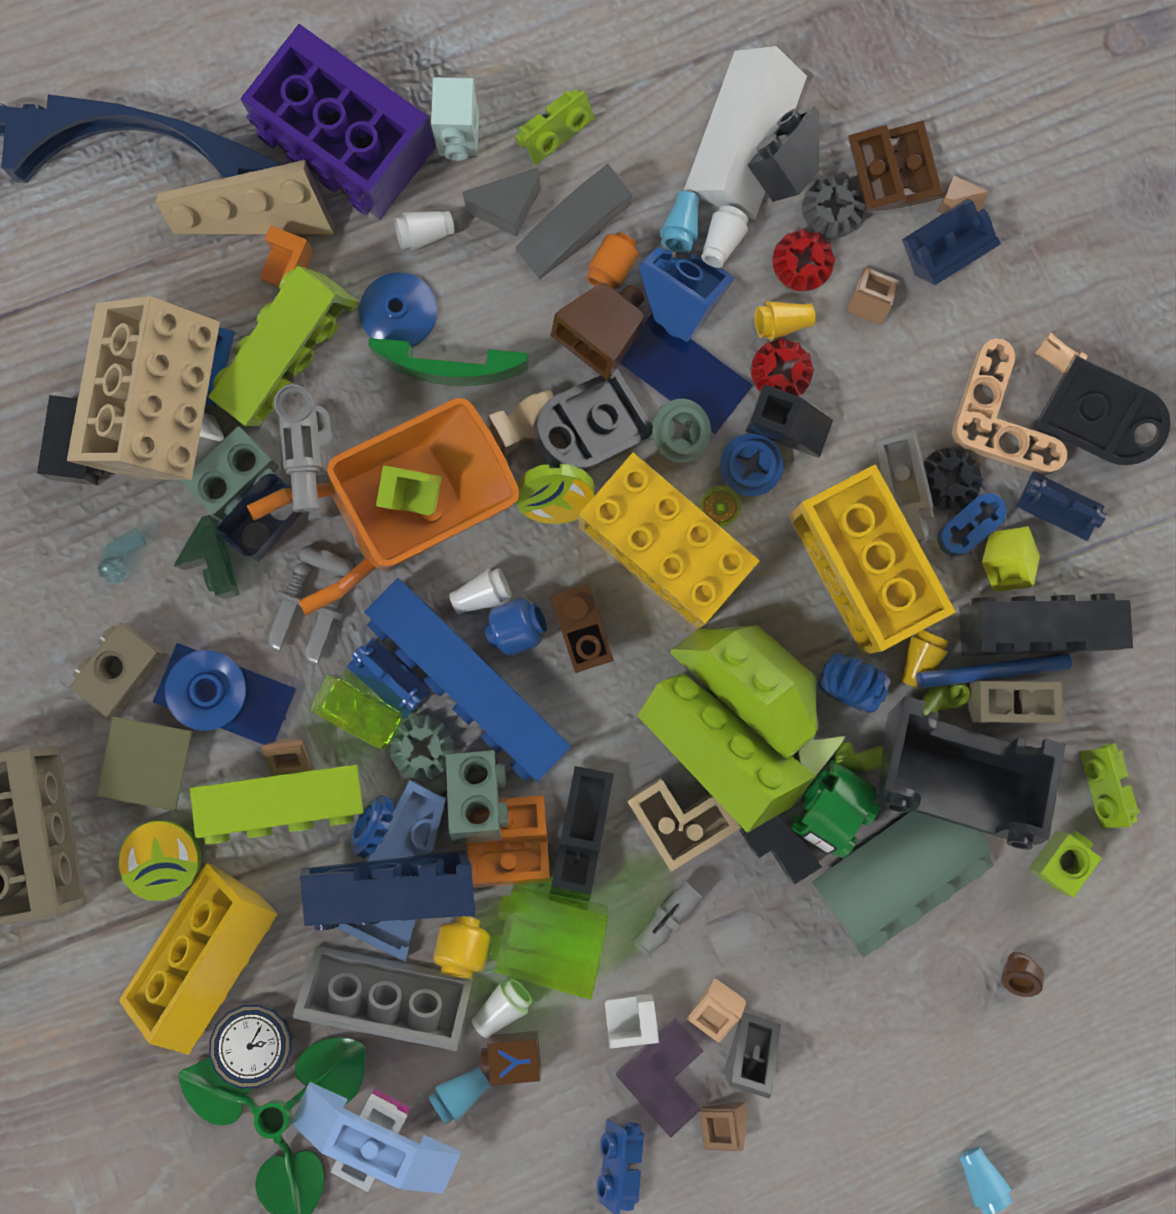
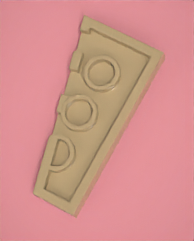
(249, 204)

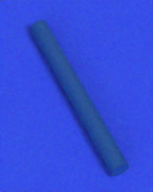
(993, 670)

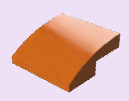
(521, 853)

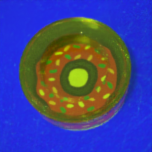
(721, 505)

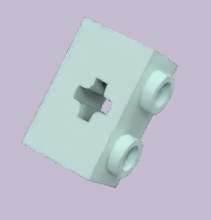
(455, 117)

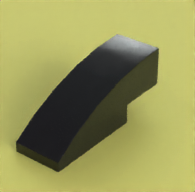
(582, 833)
(785, 845)

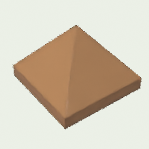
(286, 756)

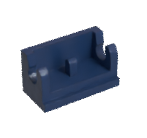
(950, 242)

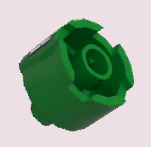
(836, 809)

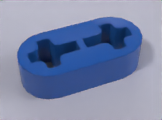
(977, 531)

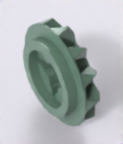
(696, 432)
(421, 728)

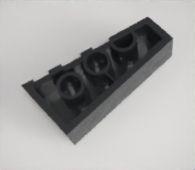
(1045, 625)

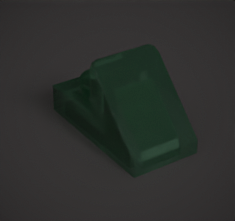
(211, 549)

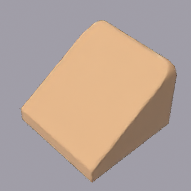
(717, 1010)

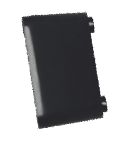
(969, 776)

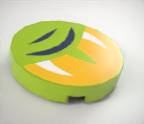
(554, 493)
(159, 860)

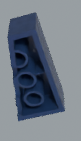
(388, 890)

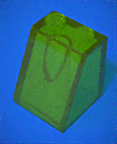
(550, 940)

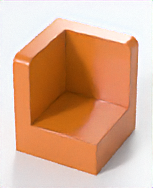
(285, 254)

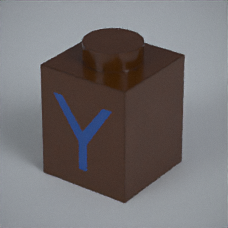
(512, 1058)

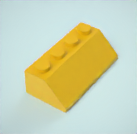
(196, 960)

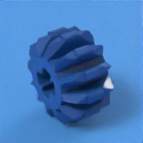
(854, 683)

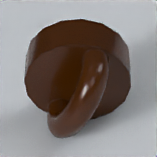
(1022, 975)

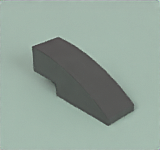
(575, 221)

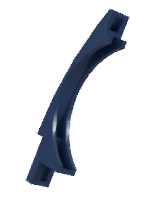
(38, 134)

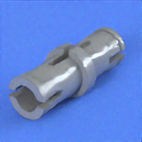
(647, 940)

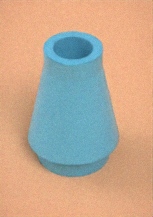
(681, 225)
(457, 1095)
(985, 1183)

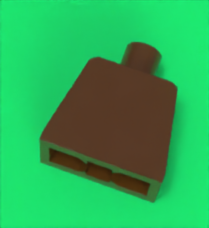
(600, 326)

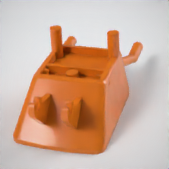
(440, 442)

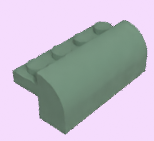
(901, 877)

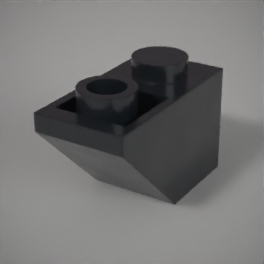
(789, 155)
(789, 421)

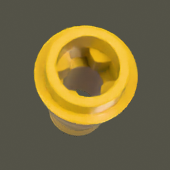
(781, 318)
(923, 655)

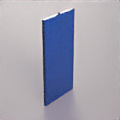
(685, 372)
(264, 702)

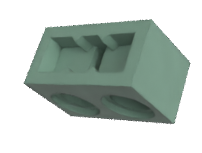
(224, 465)
(467, 798)

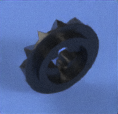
(969, 475)

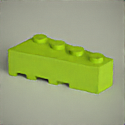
(280, 344)
(724, 752)
(276, 801)

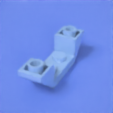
(371, 1147)

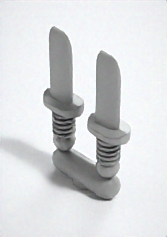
(289, 604)

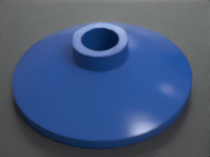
(412, 322)
(197, 663)

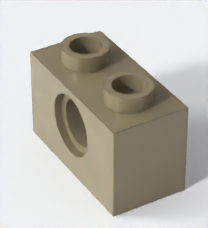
(139, 661)

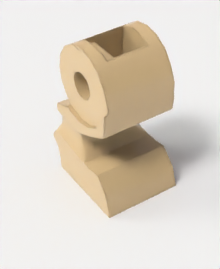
(517, 427)

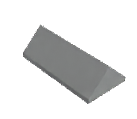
(384, 998)

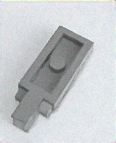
(906, 479)

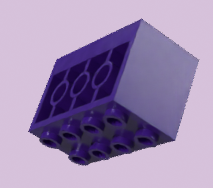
(338, 122)

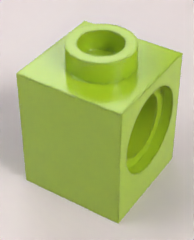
(1048, 865)

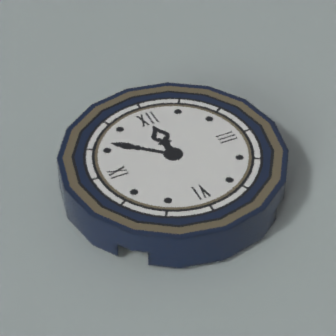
(250, 1046)

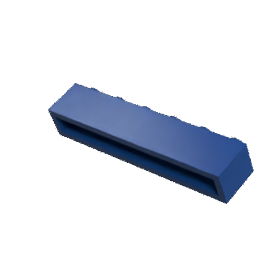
(467, 679)

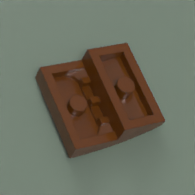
(895, 166)

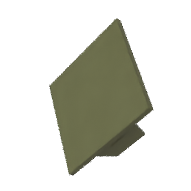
(144, 763)

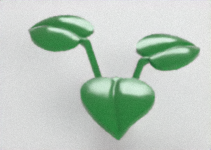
(290, 1181)

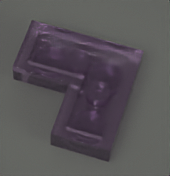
(652, 1077)

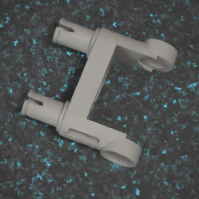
(306, 453)

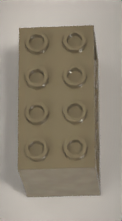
(36, 838)

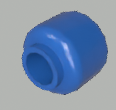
(516, 626)

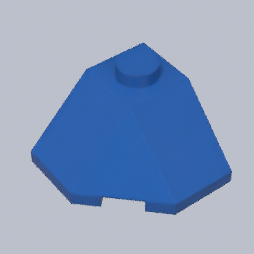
(682, 291)

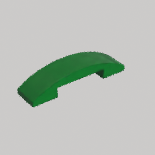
(499, 366)

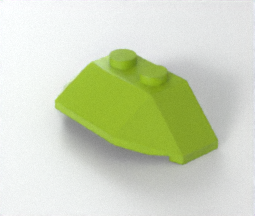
(755, 681)

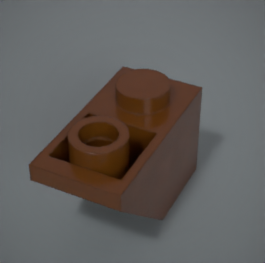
(582, 628)

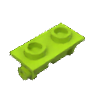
(566, 117)
(1113, 803)

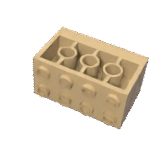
(143, 389)

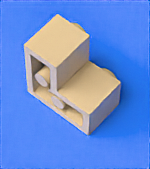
(680, 833)

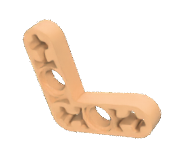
(986, 417)

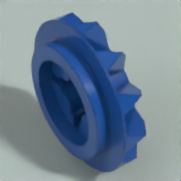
(744, 448)
(371, 826)

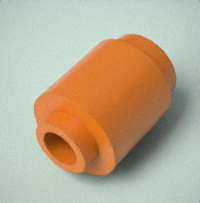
(612, 260)

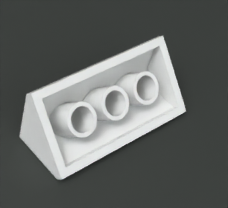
(752, 99)

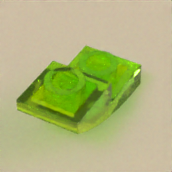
(356, 712)

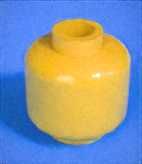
(462, 948)

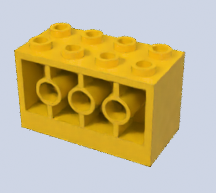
(666, 541)
(870, 561)

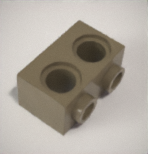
(1015, 702)

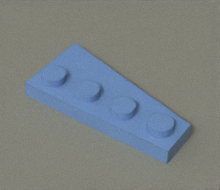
(409, 834)

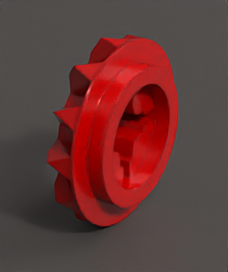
(810, 276)
(786, 352)

